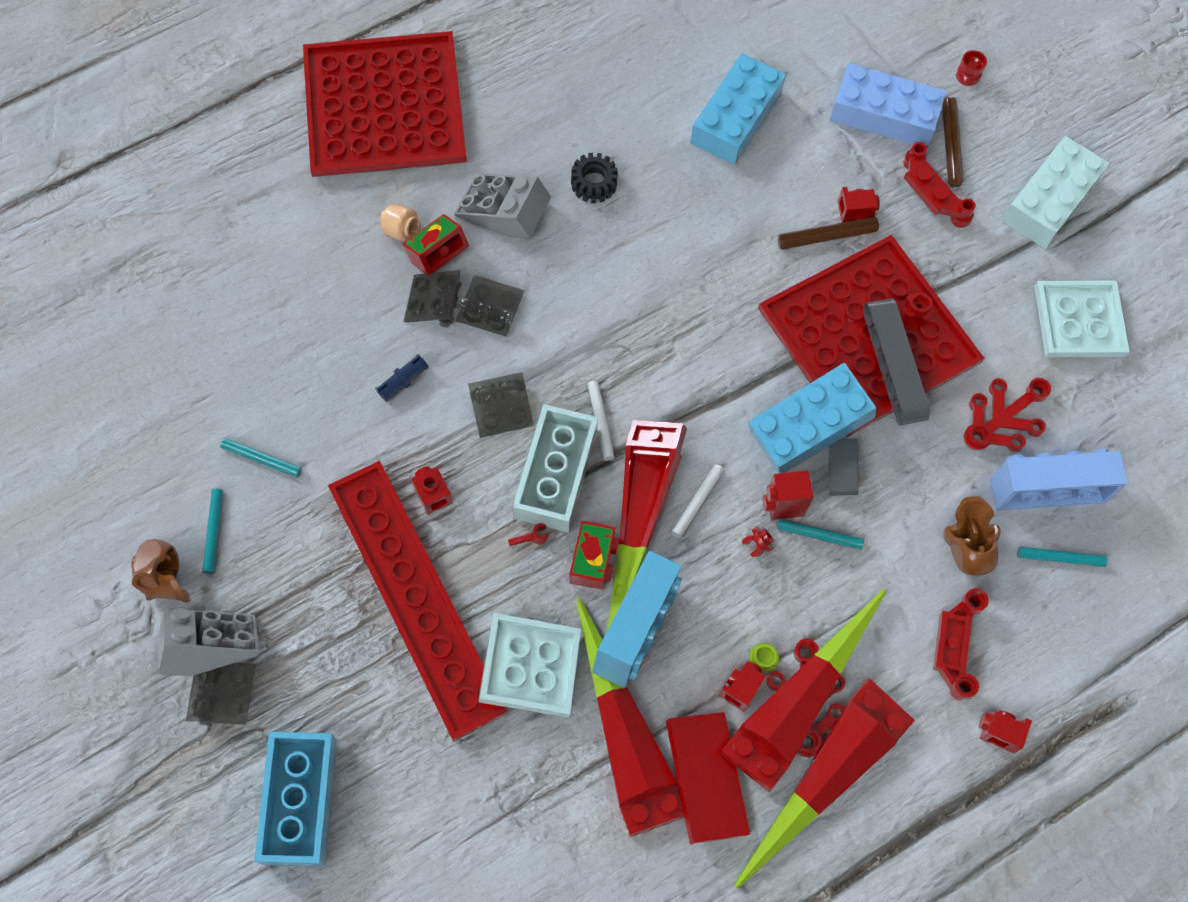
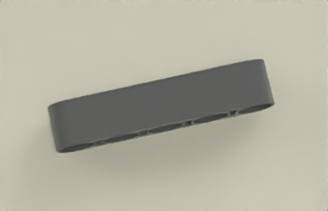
(896, 362)

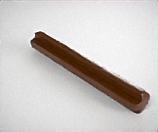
(952, 142)
(828, 232)

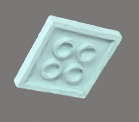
(1081, 319)
(530, 665)

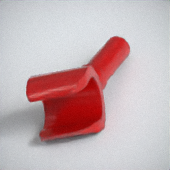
(531, 536)

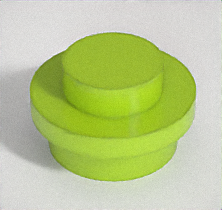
(764, 656)

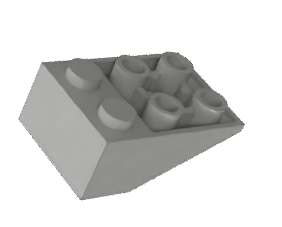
(504, 203)
(204, 640)

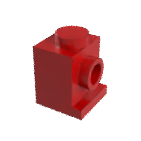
(857, 204)
(435, 497)
(743, 685)
(1004, 730)

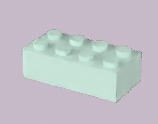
(1055, 192)
(555, 468)

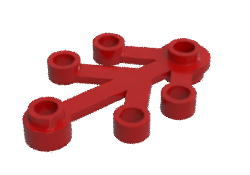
(1004, 417)
(815, 733)

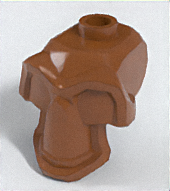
(973, 538)
(156, 571)

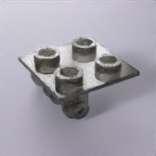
(433, 297)
(489, 305)
(500, 404)
(221, 695)

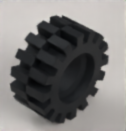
(594, 165)

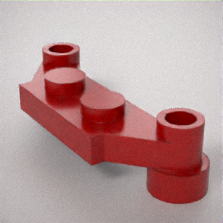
(933, 189)
(953, 644)

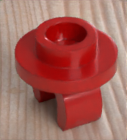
(763, 540)

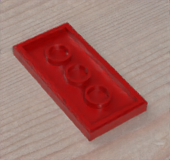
(706, 779)

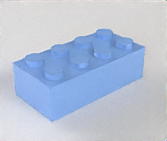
(887, 105)
(1058, 479)

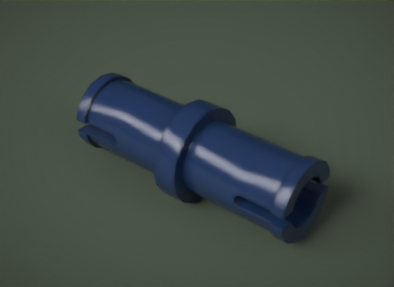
(402, 378)

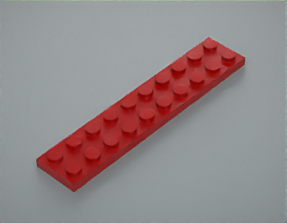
(415, 599)

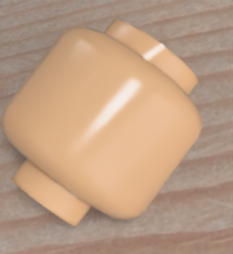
(399, 222)

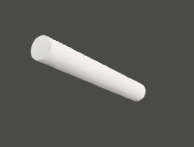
(603, 431)
(697, 501)

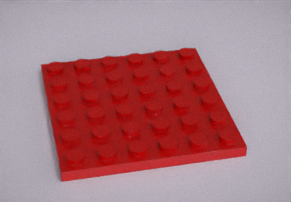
(383, 104)
(826, 325)

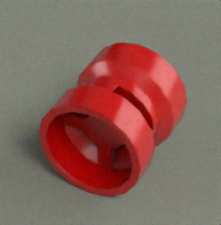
(971, 68)

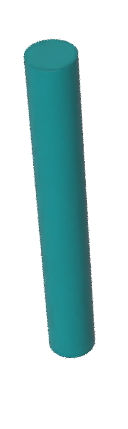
(260, 457)
(212, 531)
(820, 534)
(1062, 556)

